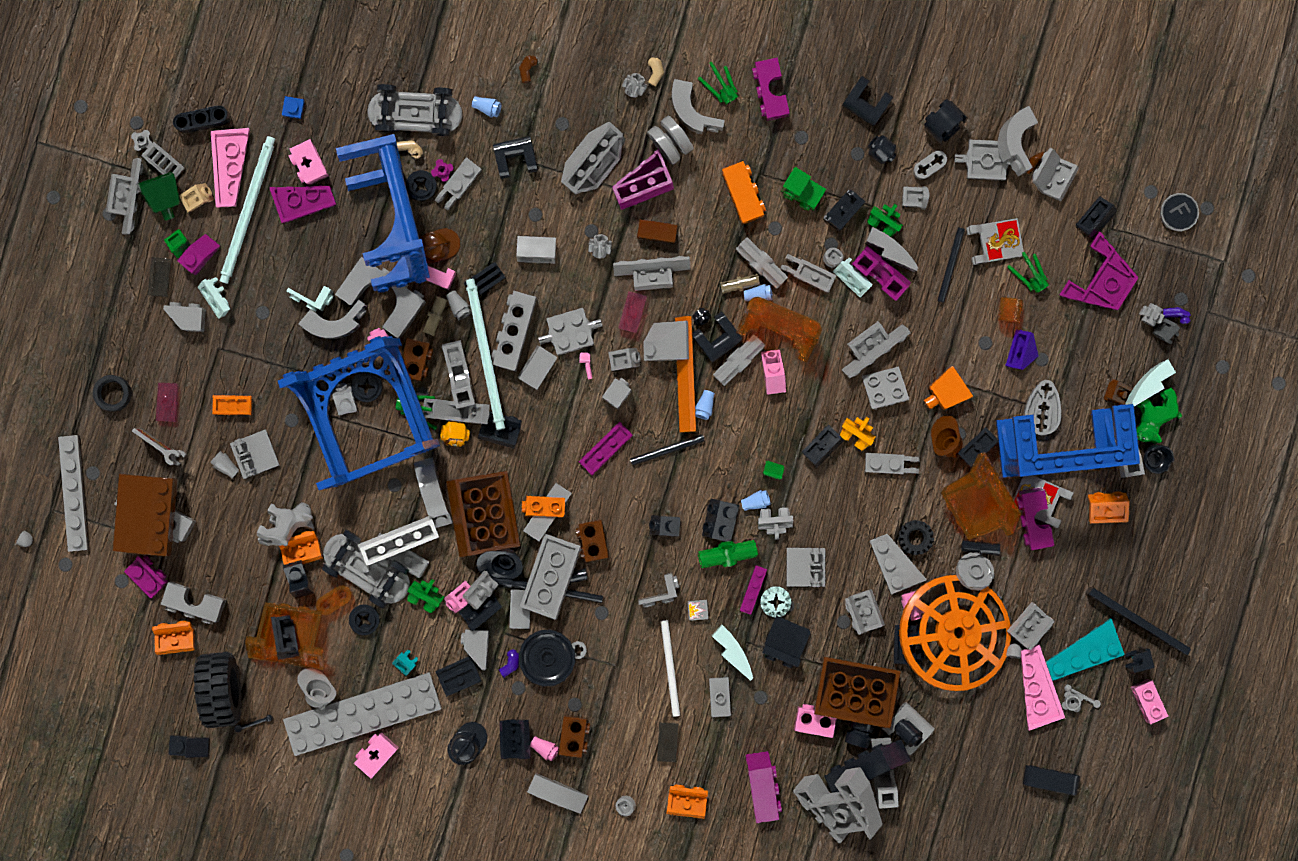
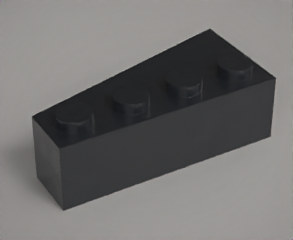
(872, 764)

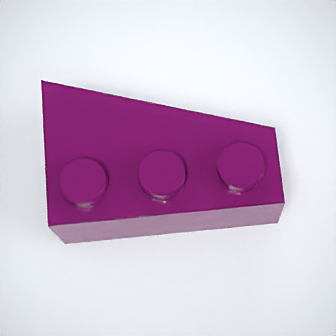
(644, 182)
(763, 787)

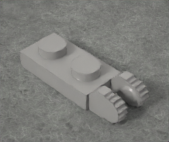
(459, 182)
(810, 274)
(888, 463)

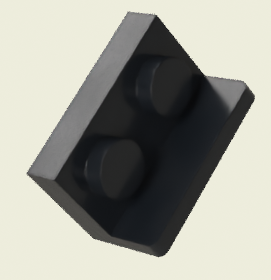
(476, 617)
(916, 649)

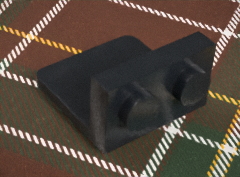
(785, 642)

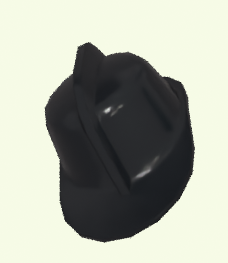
(500, 564)
(467, 743)

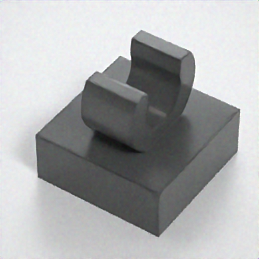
(1166, 330)

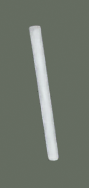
(670, 668)

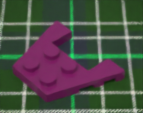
(1110, 282)

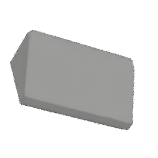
(518, 616)

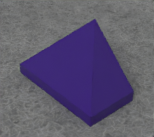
(1022, 350)

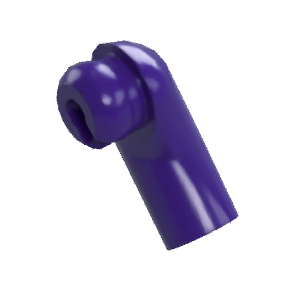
(1177, 312)
(512, 664)

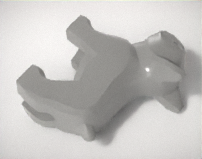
(285, 523)

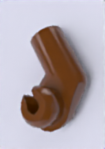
(1034, 160)

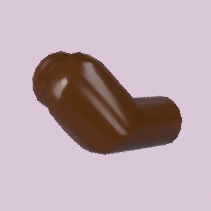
(525, 66)

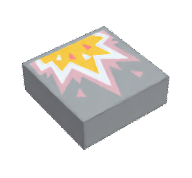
(698, 610)

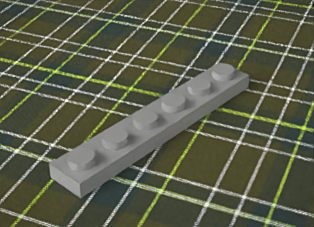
(73, 493)

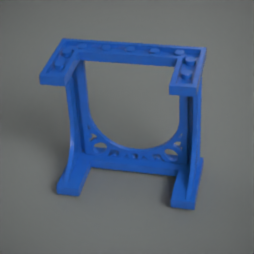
(403, 242)
(305, 388)
(1020, 453)

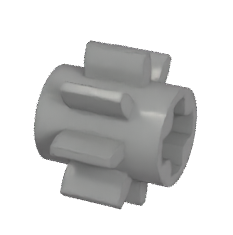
(634, 85)
(600, 246)
(1151, 314)

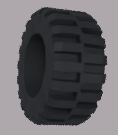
(217, 689)

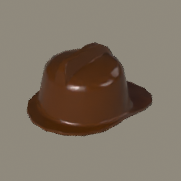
(440, 245)
(946, 437)

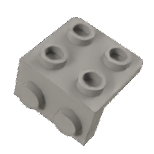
(1054, 175)
(671, 583)

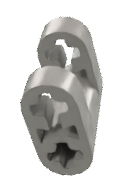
(908, 713)

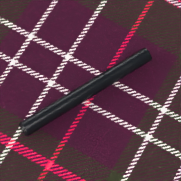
(951, 264)
(667, 449)

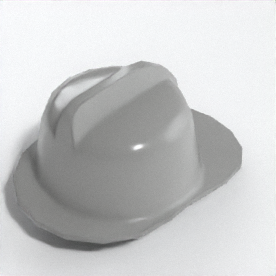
(316, 688)

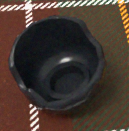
(1158, 459)

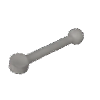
(1096, 703)

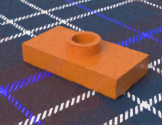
(232, 405)

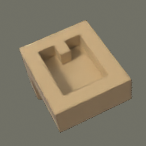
(196, 196)

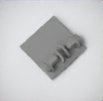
(885, 388)
(254, 454)
(806, 567)

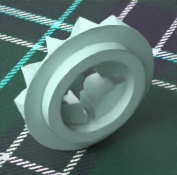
(769, 595)

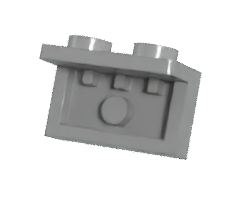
(864, 611)
(1030, 626)

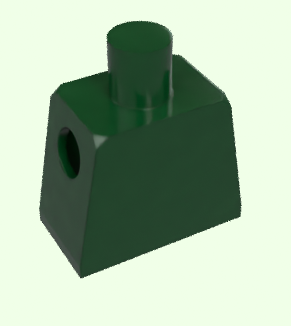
(160, 194)

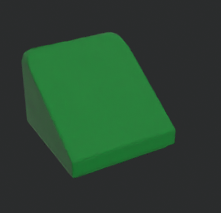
(177, 243)
(773, 470)

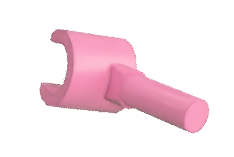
(585, 358)

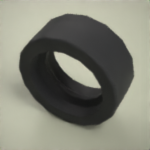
(126, 393)

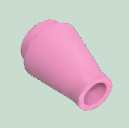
(545, 748)

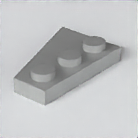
(895, 565)

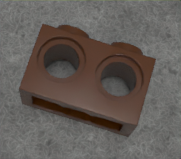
(410, 359)
(598, 540)
(569, 735)

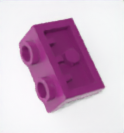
(146, 576)

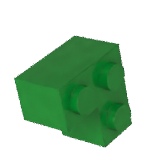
(802, 189)

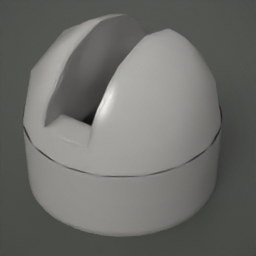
(25, 539)
(1014, 651)

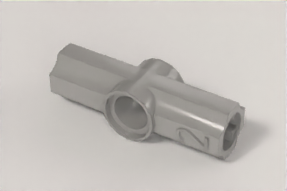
(761, 263)
(738, 360)

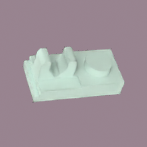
(852, 277)
(213, 297)

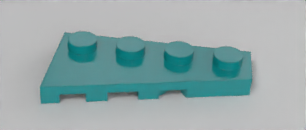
(1092, 649)

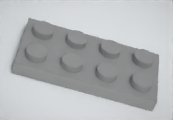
(550, 576)

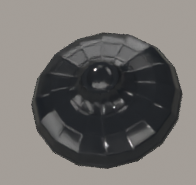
(546, 658)

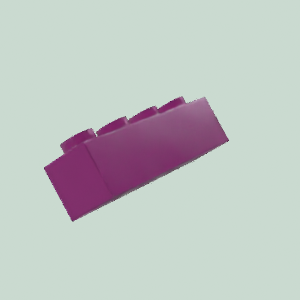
(753, 589)

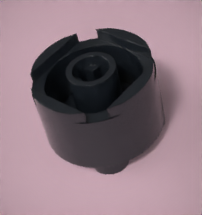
(945, 121)

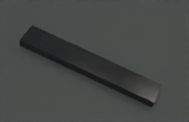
(1138, 621)

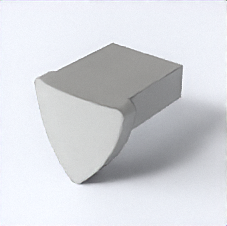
(915, 197)

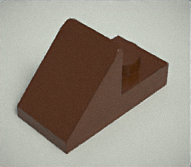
(1117, 392)

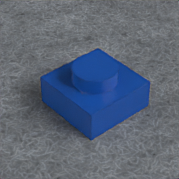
(293, 107)

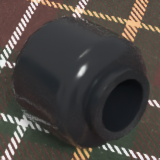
(882, 149)

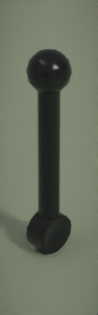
(238, 728)

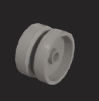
(670, 140)

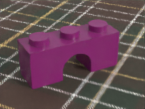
(765, 73)
(890, 279)
(1032, 502)

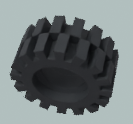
(927, 537)

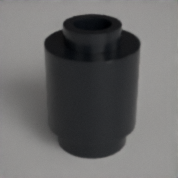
(908, 733)

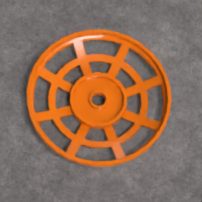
(945, 635)

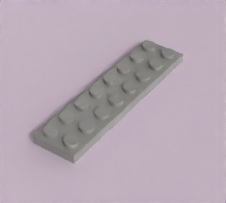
(362, 714)

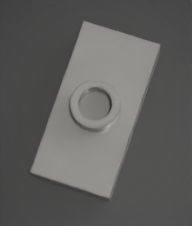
(719, 697)

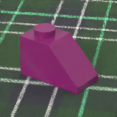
(198, 254)

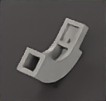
(685, 112)
(1010, 140)
(333, 329)
(459, 374)
(447, 411)
(432, 493)
(885, 784)

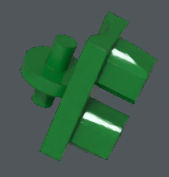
(892, 224)
(426, 592)

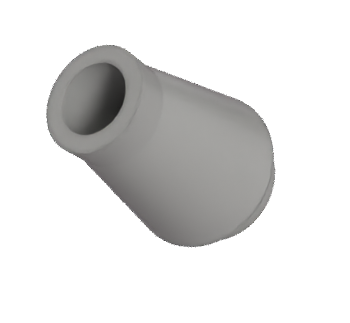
(458, 305)
(224, 464)

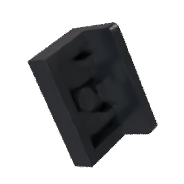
(505, 437)
(720, 520)
(514, 739)

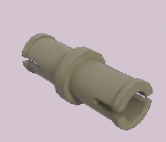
(740, 283)
(435, 316)

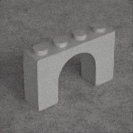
(407, 304)

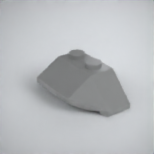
(593, 159)

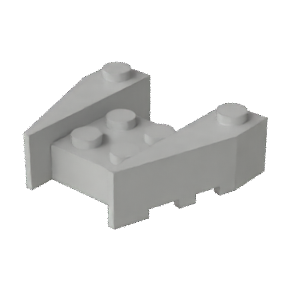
(844, 811)

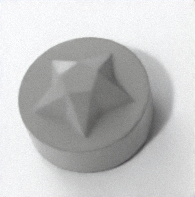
(833, 257)
(625, 805)

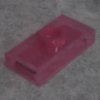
(632, 312)
(167, 402)

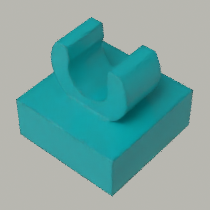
(404, 664)

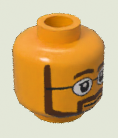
(454, 433)

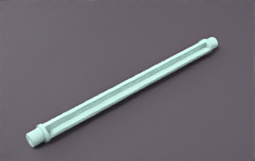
(247, 210)
(485, 354)

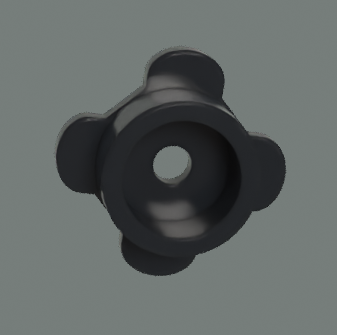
(701, 316)

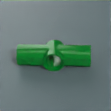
(727, 554)

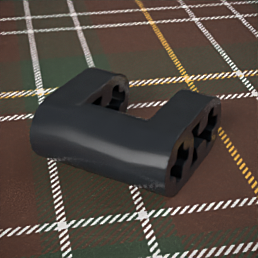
(861, 107)
(511, 149)
(721, 344)

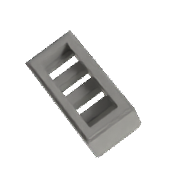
(151, 149)

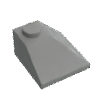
(667, 342)

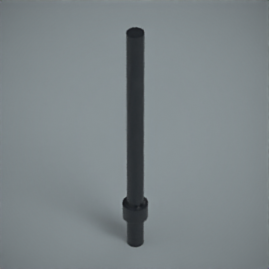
(508, 583)

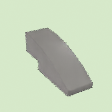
(891, 249)
(539, 524)
(557, 793)

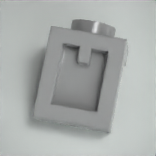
(624, 359)

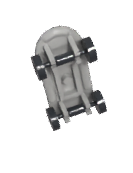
(414, 111)
(383, 579)

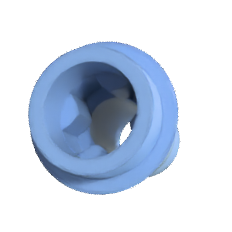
(488, 106)
(761, 291)
(704, 406)
(756, 501)

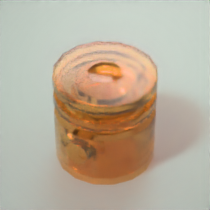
(1010, 310)

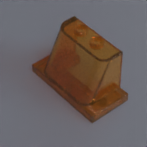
(981, 501)
(307, 631)

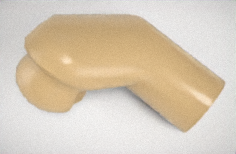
(657, 70)
(412, 147)

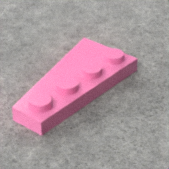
(228, 162)
(1039, 692)

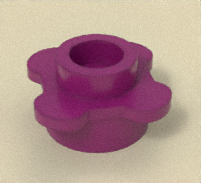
(441, 165)

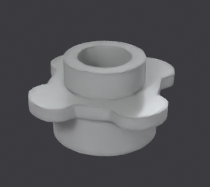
(138, 136)
(1072, 706)

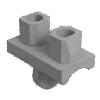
(775, 525)
(480, 590)

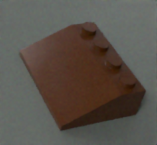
(483, 513)
(145, 515)
(856, 692)

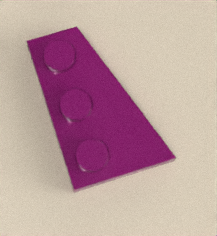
(301, 201)

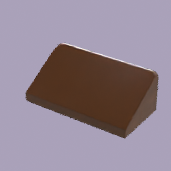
(657, 231)

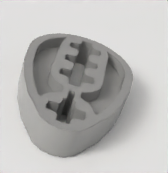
(1053, 403)

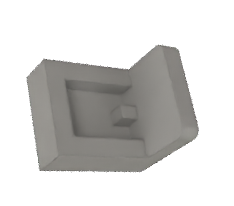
(344, 399)

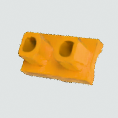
(864, 437)

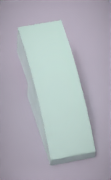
(1150, 383)
(733, 651)

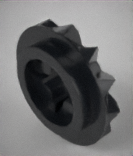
(412, 186)
(359, 392)
(354, 619)

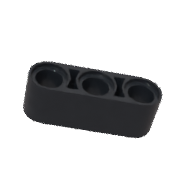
(192, 119)
(1051, 779)

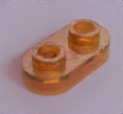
(334, 599)

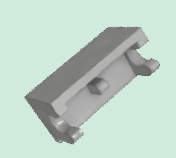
(536, 249)
(537, 367)

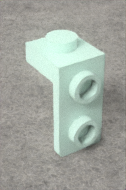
(324, 298)

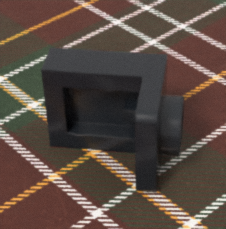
(664, 525)

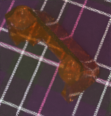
(783, 321)

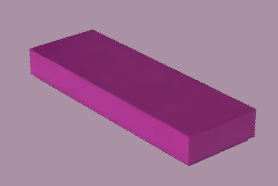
(605, 448)

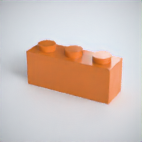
(743, 192)

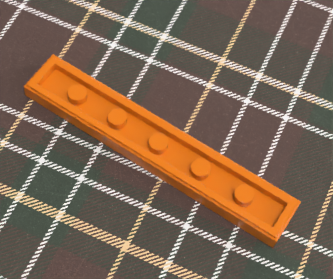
(685, 380)

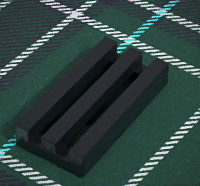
(484, 271)

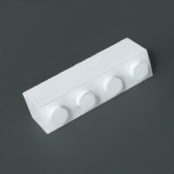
(397, 541)

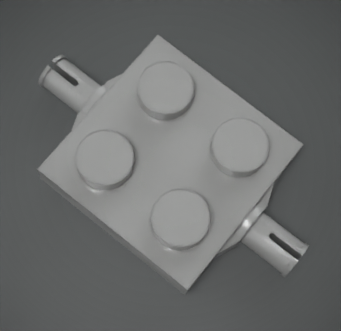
(983, 161)
(570, 331)

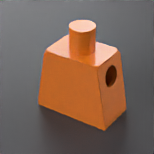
(947, 390)

